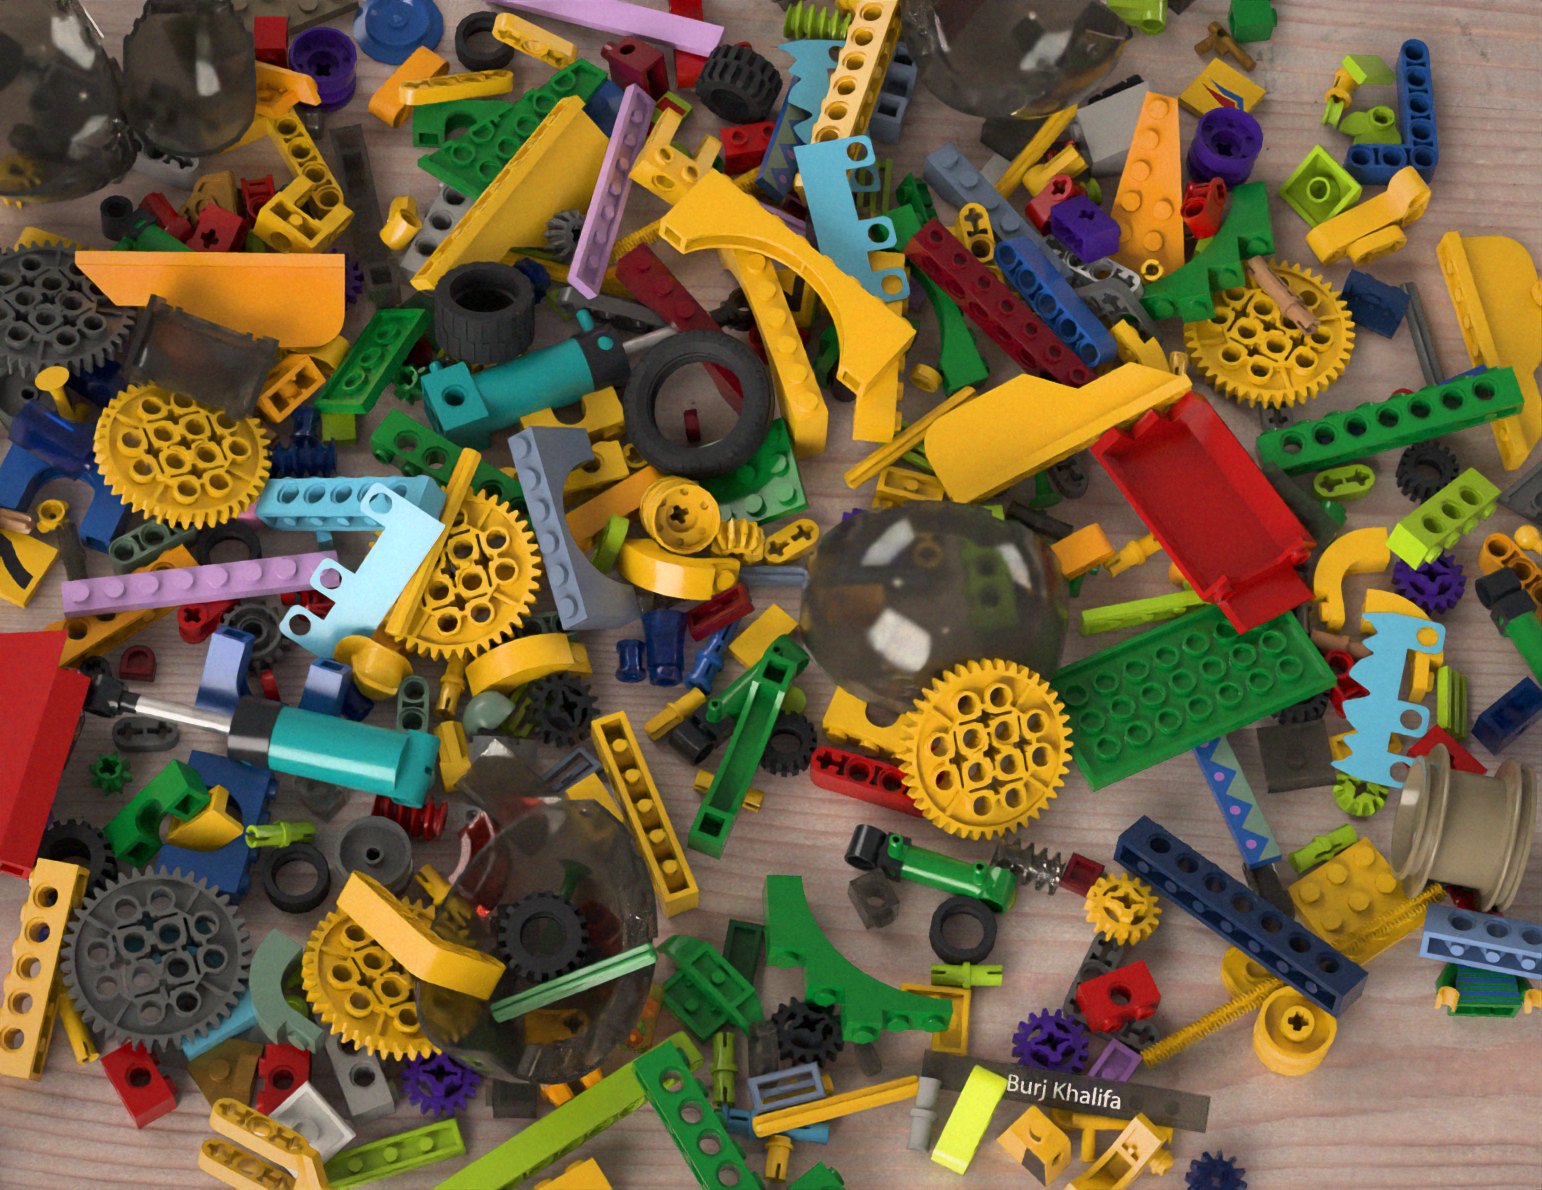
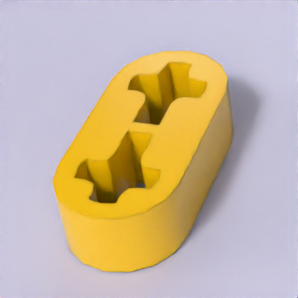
(1377, 245)
(787, 540)

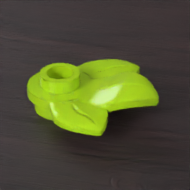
(1367, 130)

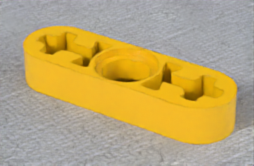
(522, 35)

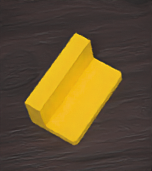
(208, 828)

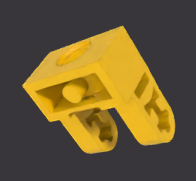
(666, 169)
(292, 230)

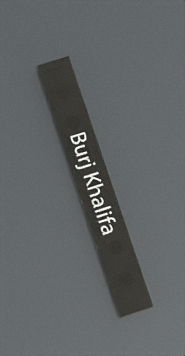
(1075, 1091)

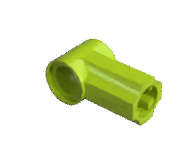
(1145, 14)

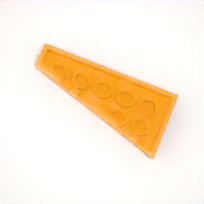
(1151, 192)

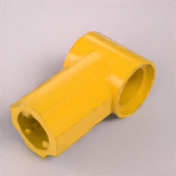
(1066, 162)
(401, 223)
(452, 753)

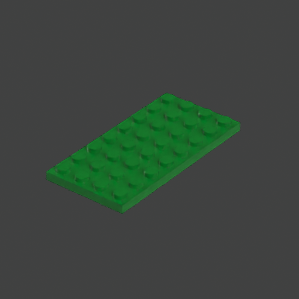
(1182, 689)

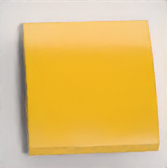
(905, 485)

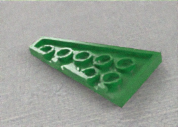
(482, 153)

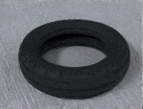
(668, 357)

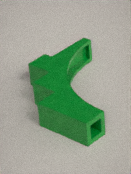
(1220, 265)
(829, 978)

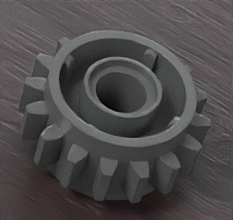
(264, 622)

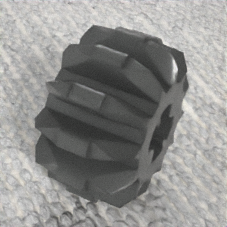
(564, 234)

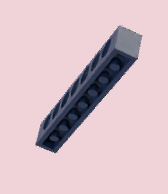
(1240, 916)

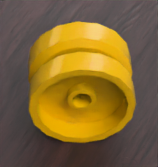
(1292, 1033)

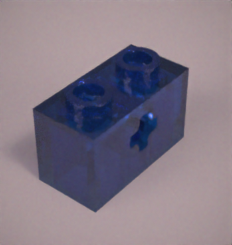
(1509, 716)

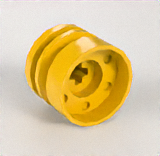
(696, 520)

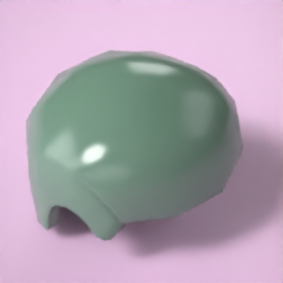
(486, 711)

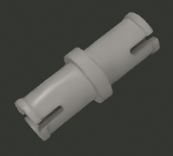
(924, 1114)

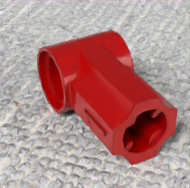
(167, 217)

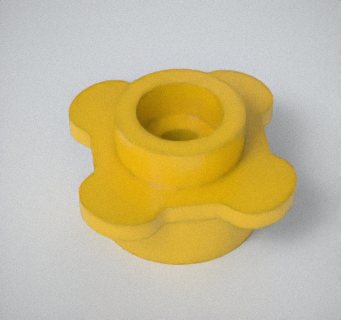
(48, 508)

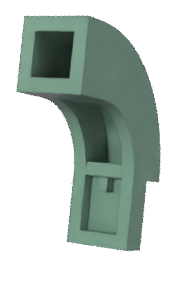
(269, 971)

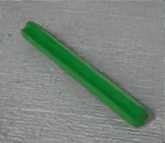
(574, 982)

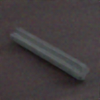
(1422, 336)

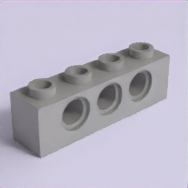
(437, 215)
(363, 1103)

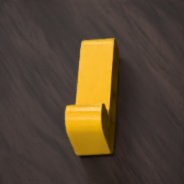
(1399, 205)
(983, 237)

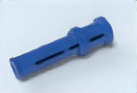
(710, 660)

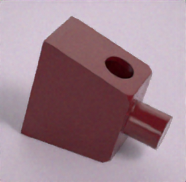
(637, 63)

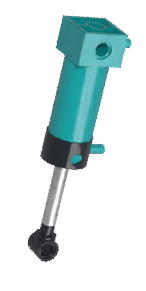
(474, 405)

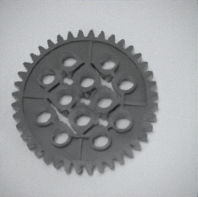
(56, 313)
(102, 927)

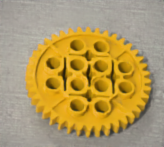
(1285, 380)
(173, 421)
(504, 599)
(938, 716)
(379, 1024)

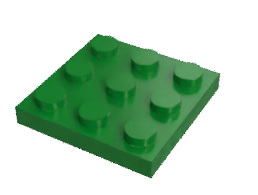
(765, 486)

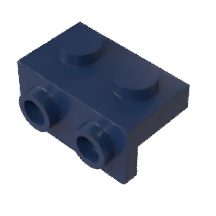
(1374, 303)

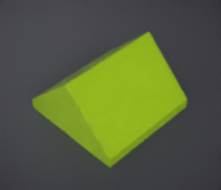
(1320, 188)

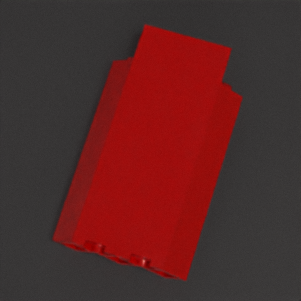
(1211, 510)
(36, 732)

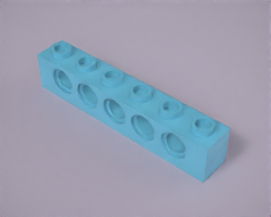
(335, 502)

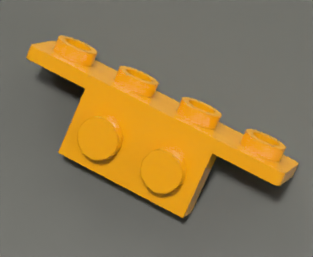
(281, 89)

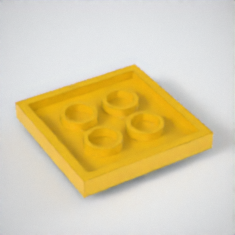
(1348, 894)

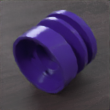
(330, 61)
(1224, 147)

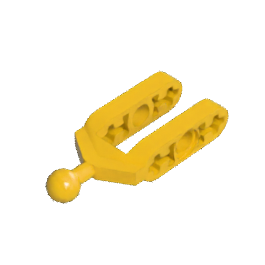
(227, 1119)

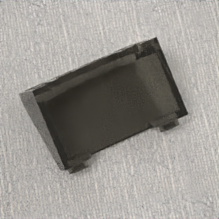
(200, 359)

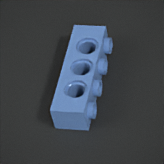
(1482, 941)

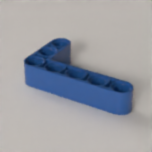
(1413, 125)

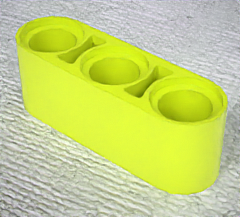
(969, 1119)

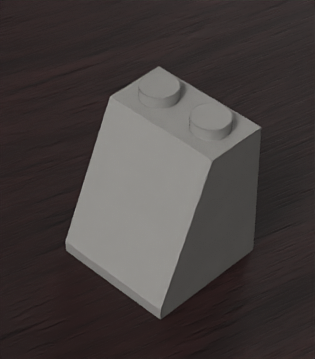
(1107, 129)

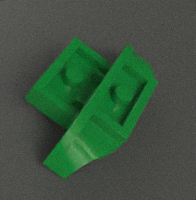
(707, 989)

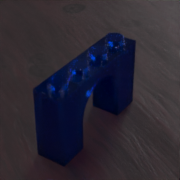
(62, 442)

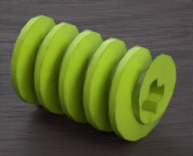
(815, 24)

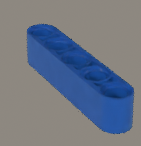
(1052, 287)

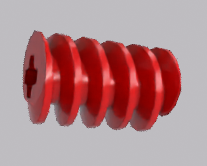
(419, 820)

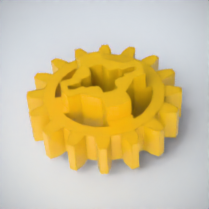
(1122, 909)

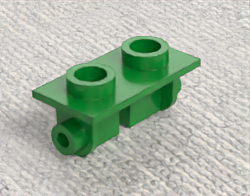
(916, 193)

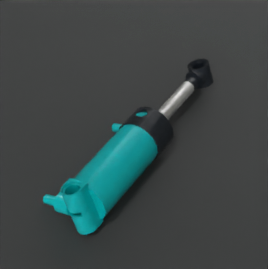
(294, 740)

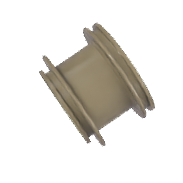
(1464, 828)

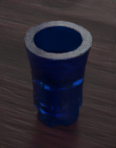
(665, 646)

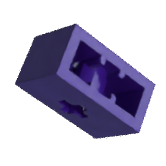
(1085, 229)

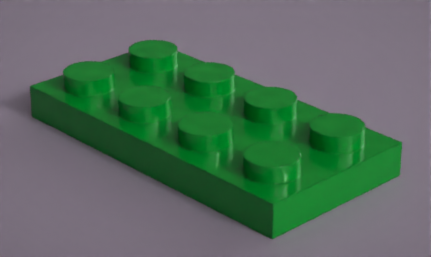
(372, 361)

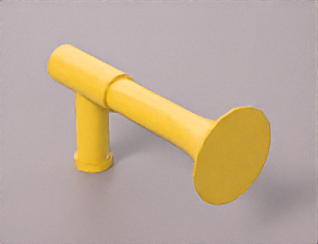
(52, 380)
(1090, 1123)

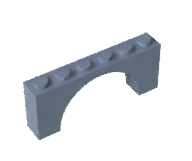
(580, 591)

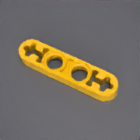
(456, 87)

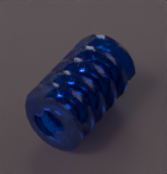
(303, 458)

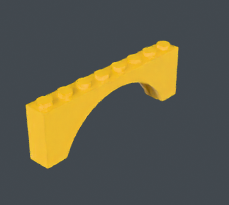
(724, 216)
(791, 371)

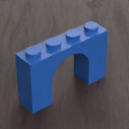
(25, 475)
(226, 677)
(250, 796)

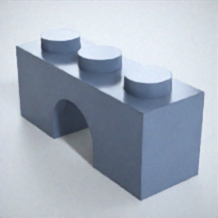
(894, 97)

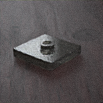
(1296, 756)

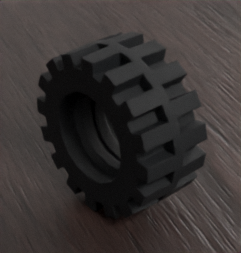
(796, 760)

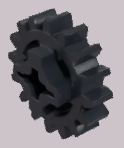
(557, 724)
(807, 1032)

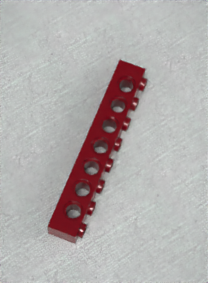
(995, 307)

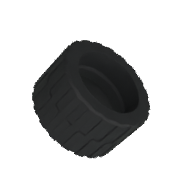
(484, 313)

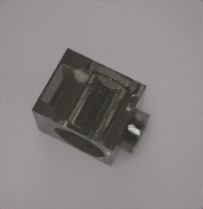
(322, 806)
(874, 885)

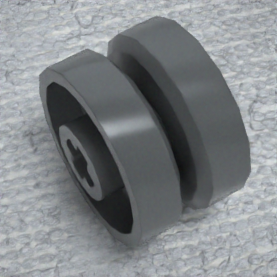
(19, 391)
(376, 849)

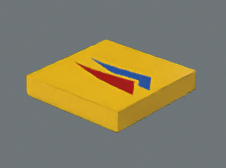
(1220, 87)

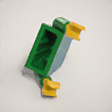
(1484, 992)

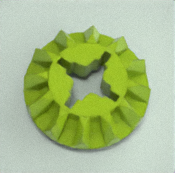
(1365, 803)

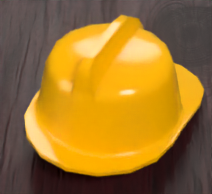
(375, 667)

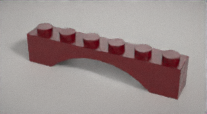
(661, 291)

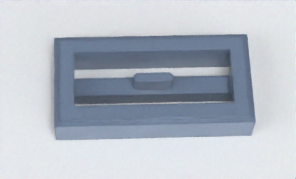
(568, 760)
(756, 1096)

